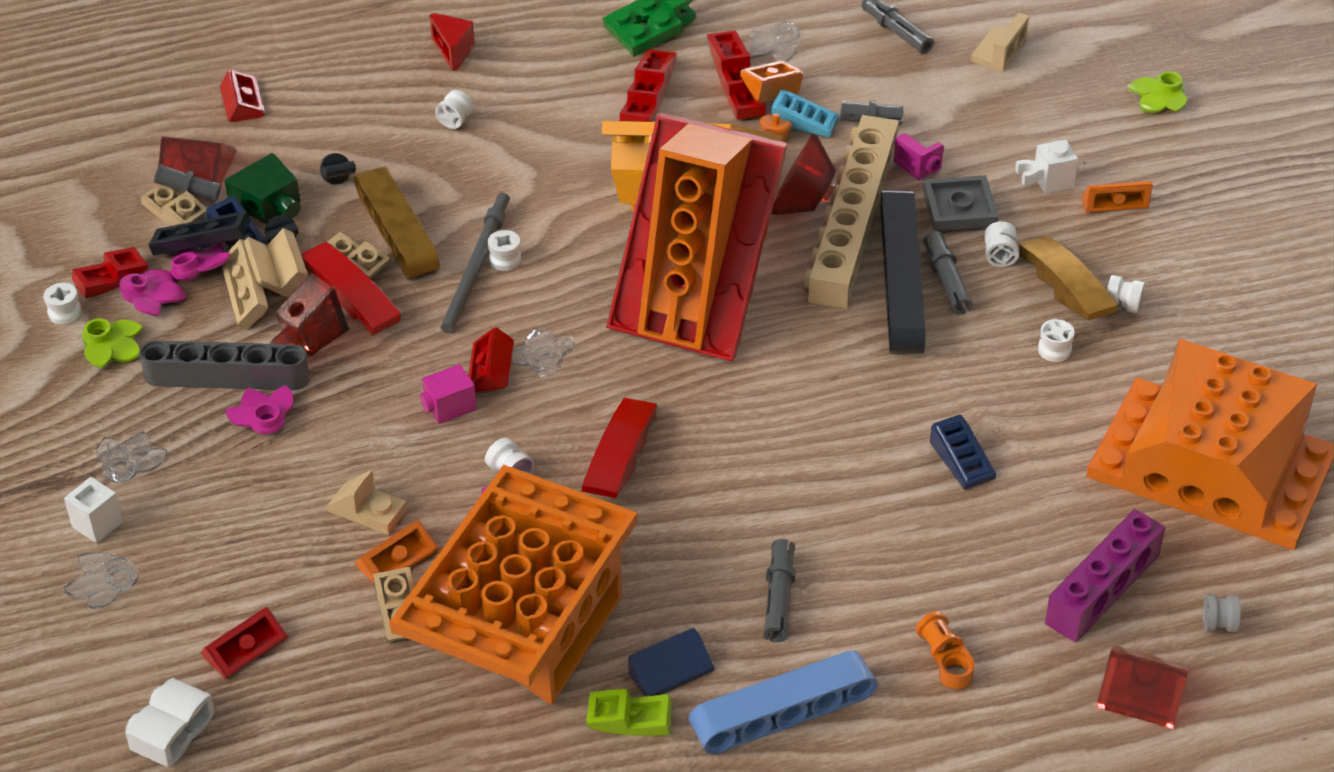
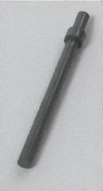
(493, 221)

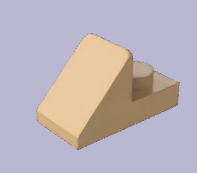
(366, 506)

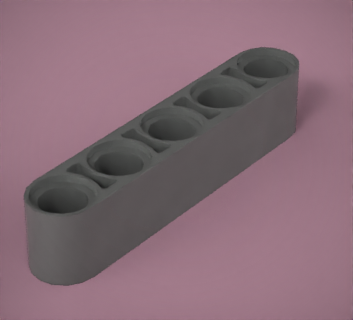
(224, 365)

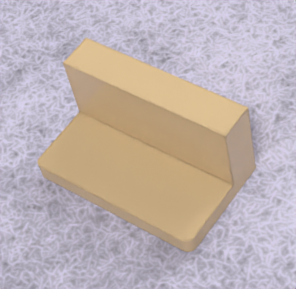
(1002, 43)
(278, 263)

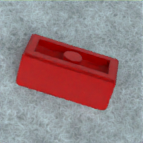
(241, 97)
(491, 361)
(244, 643)

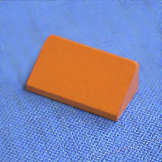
(769, 79)
(1117, 196)
(399, 551)

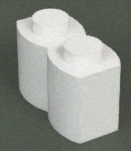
(169, 722)

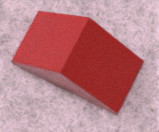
(452, 37)

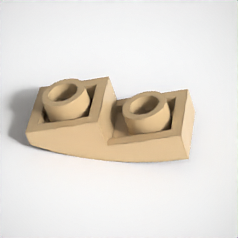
(172, 205)
(364, 256)
(392, 590)

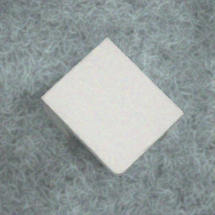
(93, 510)

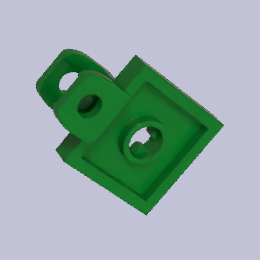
(663, 22)

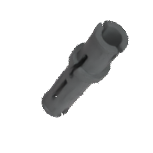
(898, 24)
(944, 263)
(780, 578)

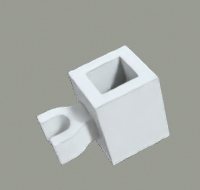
(1053, 167)

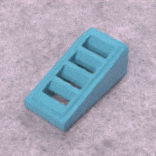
(800, 111)

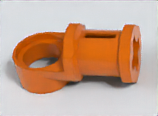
(954, 652)

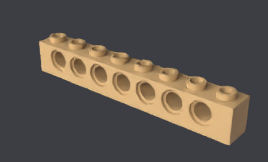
(852, 213)

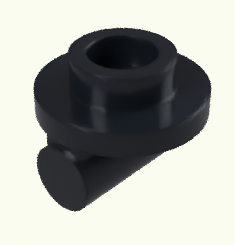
(336, 168)
(276, 224)

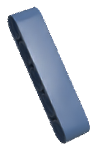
(782, 702)

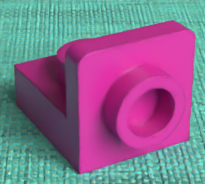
(916, 158)

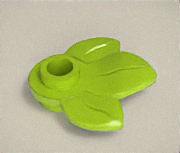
(1160, 92)
(110, 341)

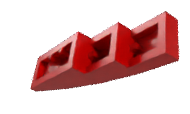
(729, 59)
(649, 86)
(353, 287)
(618, 448)

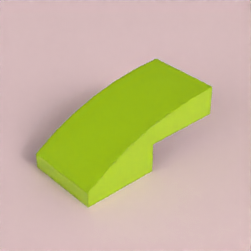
(620, 714)

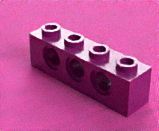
(1104, 575)

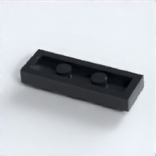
(199, 233)

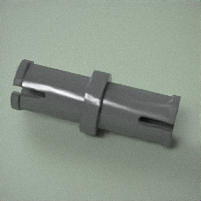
(853, 111)
(187, 182)

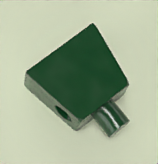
(265, 189)

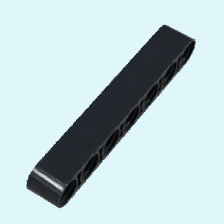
(902, 272)

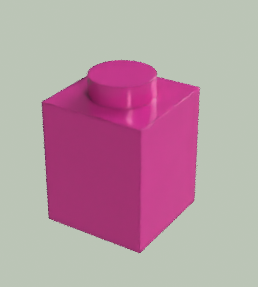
(448, 394)

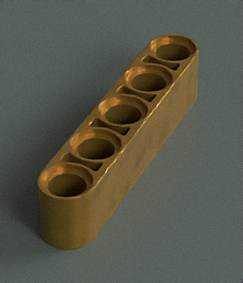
(396, 222)

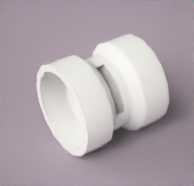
(1001, 244)
(1126, 294)
(507, 453)

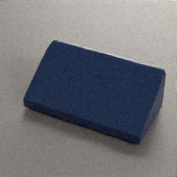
(670, 663)

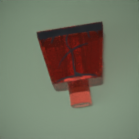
(311, 316)

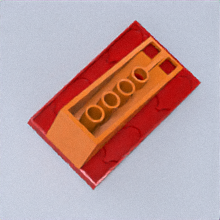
(696, 236)

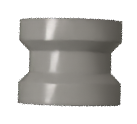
(1221, 613)

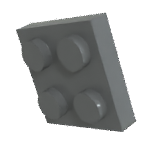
(960, 203)

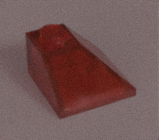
(806, 180)

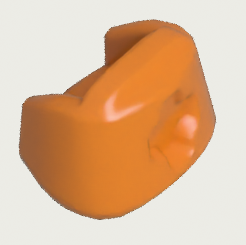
(776, 125)

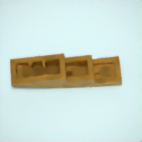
(1069, 277)

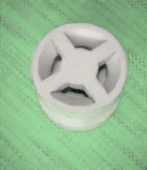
(454, 109)
(504, 250)
(62, 303)
(1056, 340)

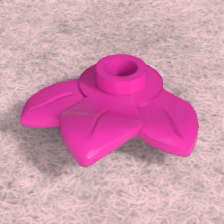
(189, 263)
(151, 290)
(262, 412)

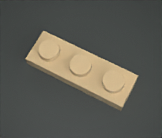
(245, 294)

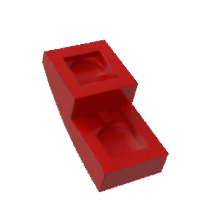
(106, 276)

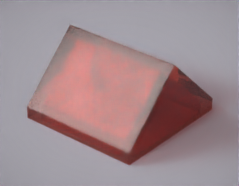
(204, 158)
(1143, 686)

